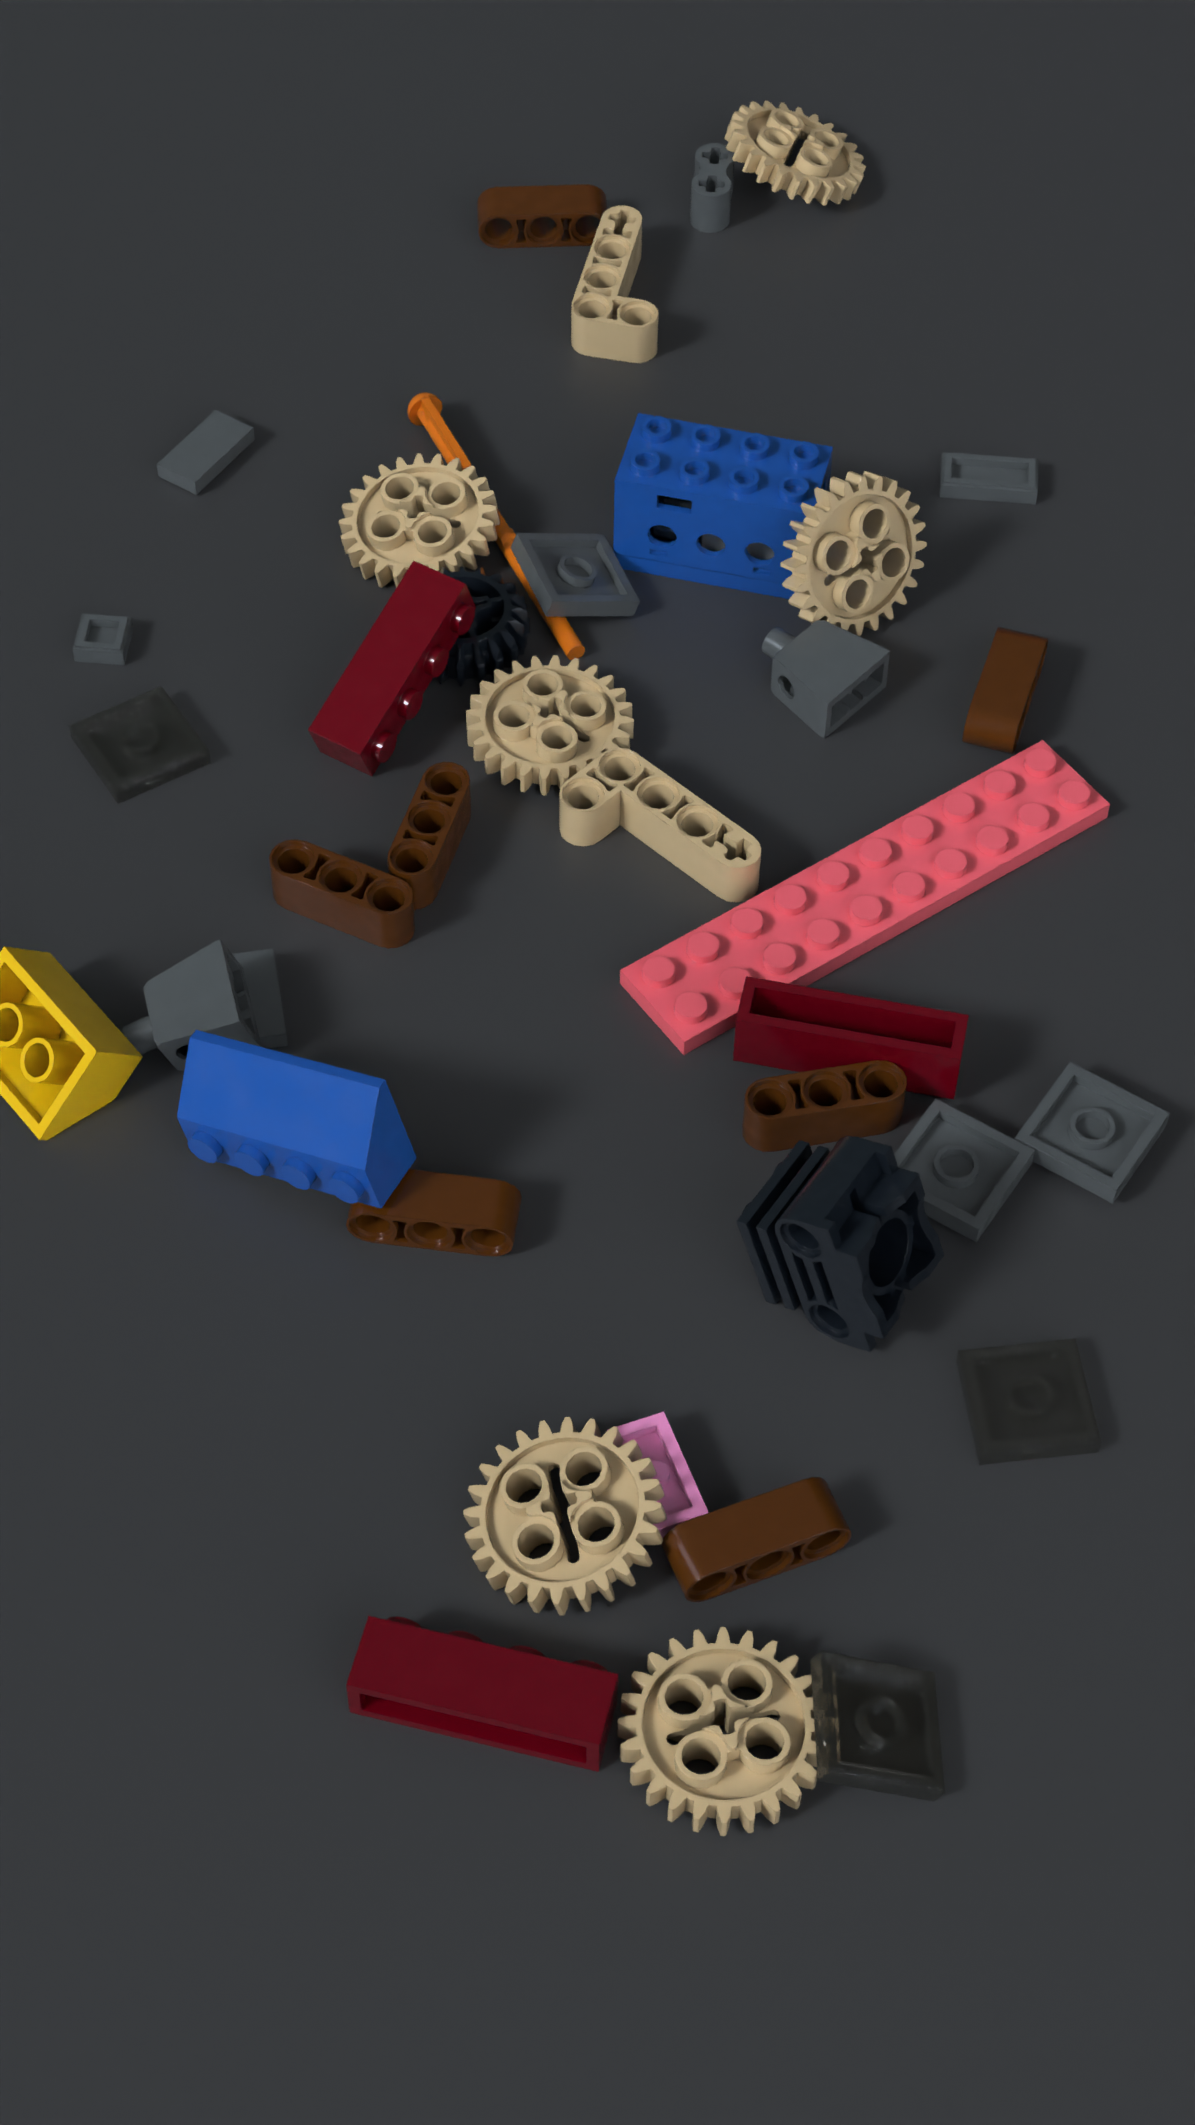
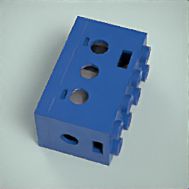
(713, 502)

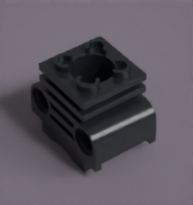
(841, 1238)

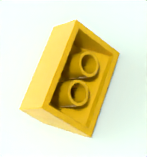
(55, 1045)

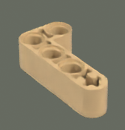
(602, 314)
(664, 815)

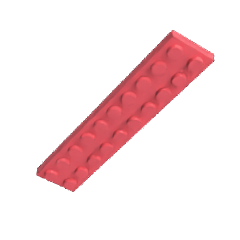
(865, 893)

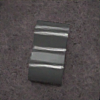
(712, 188)

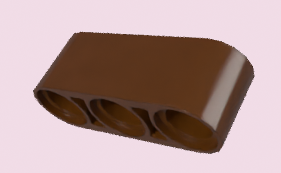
(540, 215)
(1005, 690)
(431, 831)
(342, 893)
(823, 1105)
(442, 1214)
(755, 1539)

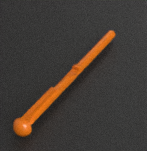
(426, 411)

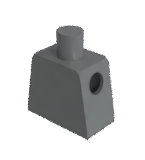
(825, 673)
(196, 994)

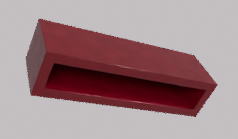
(393, 668)
(821, 1029)
(483, 1692)

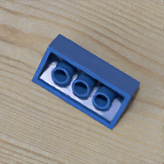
(293, 1120)

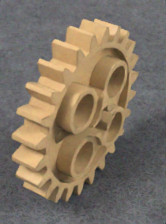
(764, 142)
(420, 516)
(854, 552)
(546, 722)
(511, 1530)
(740, 1781)

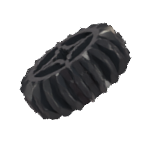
(497, 631)

